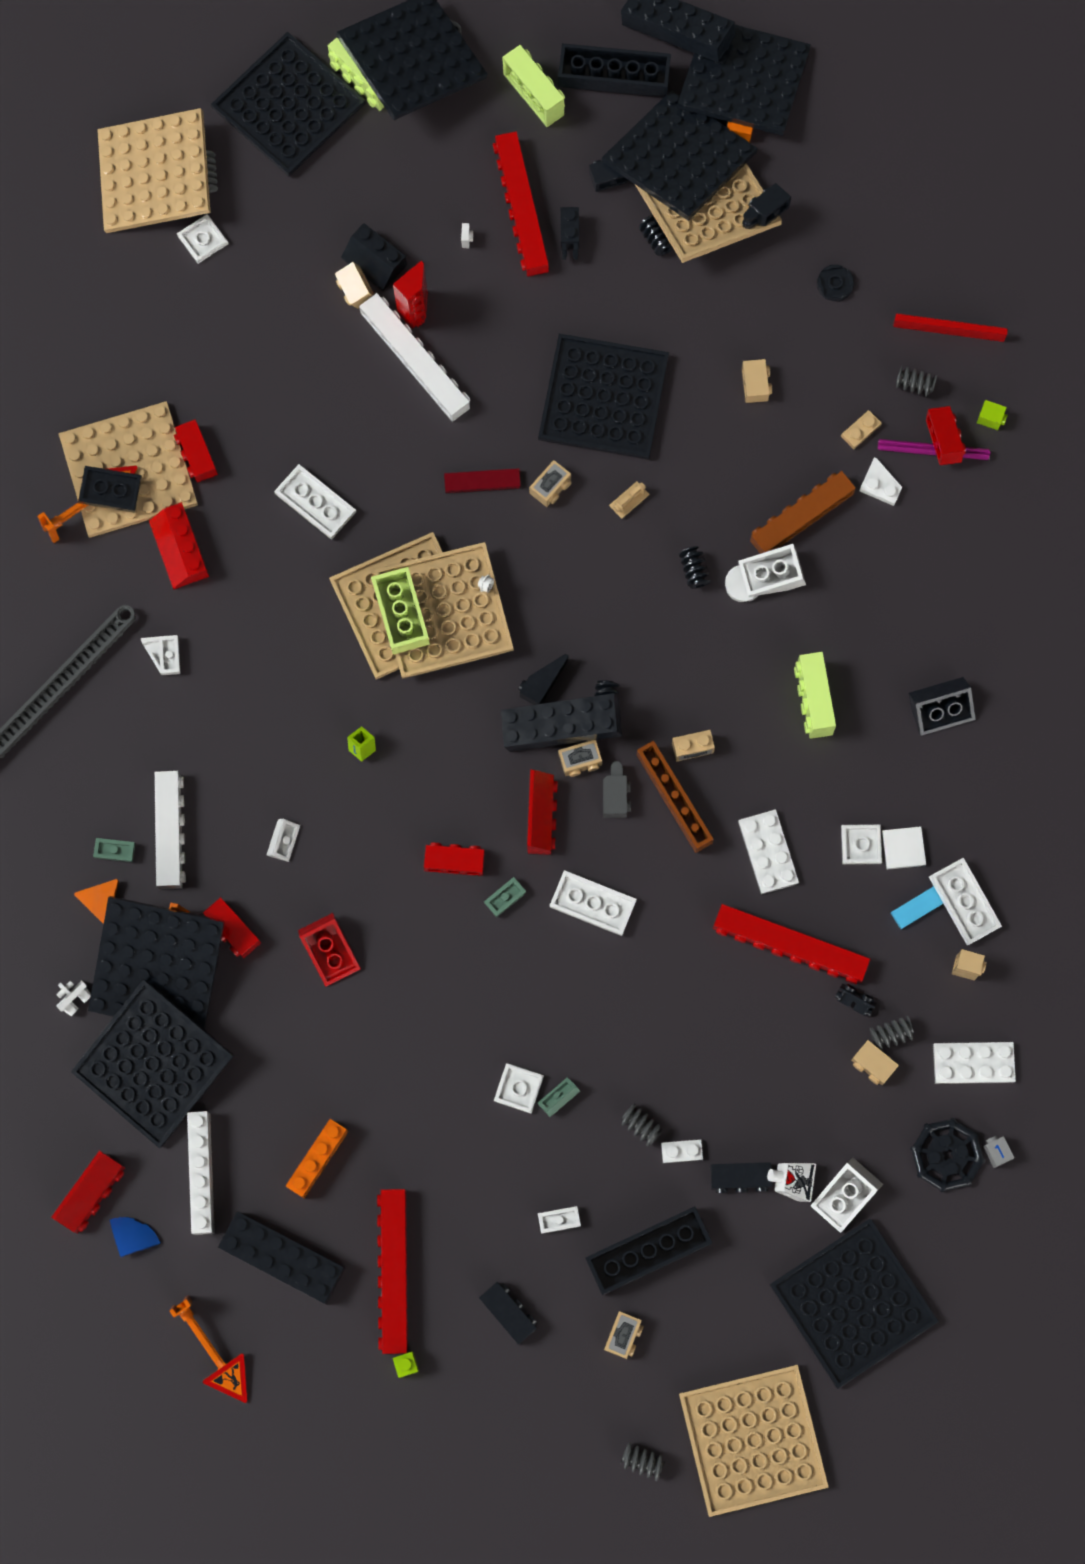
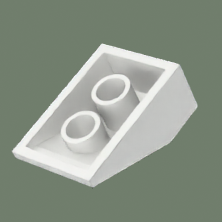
(772, 571)
(846, 1194)

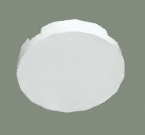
(736, 587)

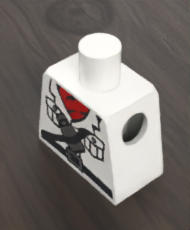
(794, 1180)

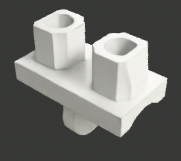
(66, 1003)

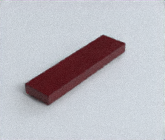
(482, 480)

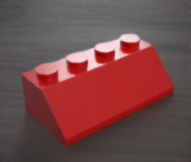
(412, 296)
(178, 546)
(541, 813)
(88, 1192)

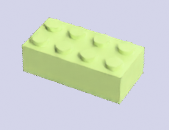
(343, 63)
(533, 85)
(400, 610)
(815, 695)

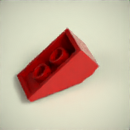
(329, 949)

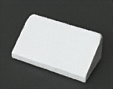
(283, 840)

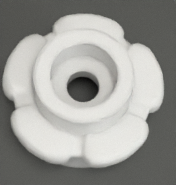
(486, 583)

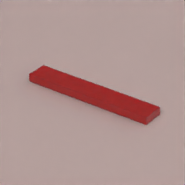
(950, 327)

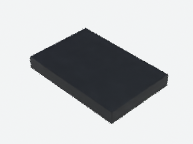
(110, 489)

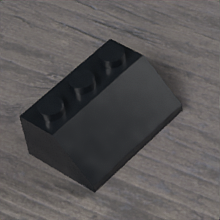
(375, 256)
(942, 706)

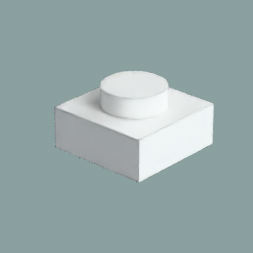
(467, 235)

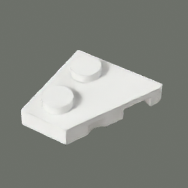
(880, 484)
(164, 653)

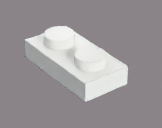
(681, 1151)
(559, 1220)

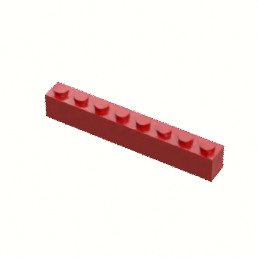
(521, 204)
(791, 944)
(393, 1271)

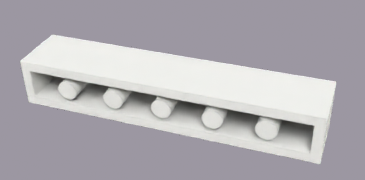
(168, 830)
(200, 1173)

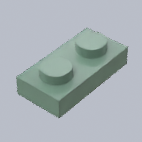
(114, 850)
(505, 897)
(558, 1097)

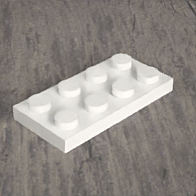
(315, 501)
(768, 852)
(965, 901)
(593, 903)
(974, 1063)

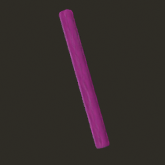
(927, 448)

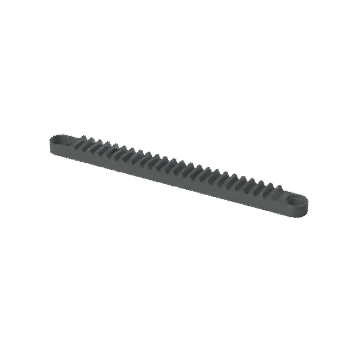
(64, 678)

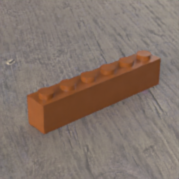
(802, 514)
(674, 796)

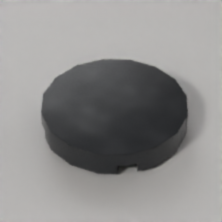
(835, 283)

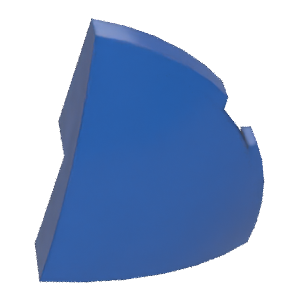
(132, 1235)

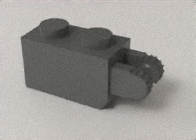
(615, 793)

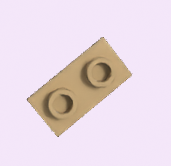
(629, 499)

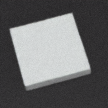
(202, 238)
(861, 844)
(903, 848)
(518, 1088)

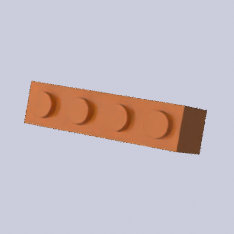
(317, 1158)

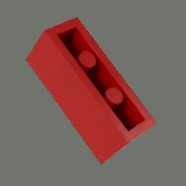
(945, 435)
(195, 451)
(454, 859)
(234, 931)

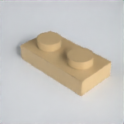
(861, 429)

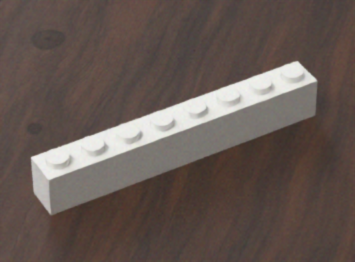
(414, 357)

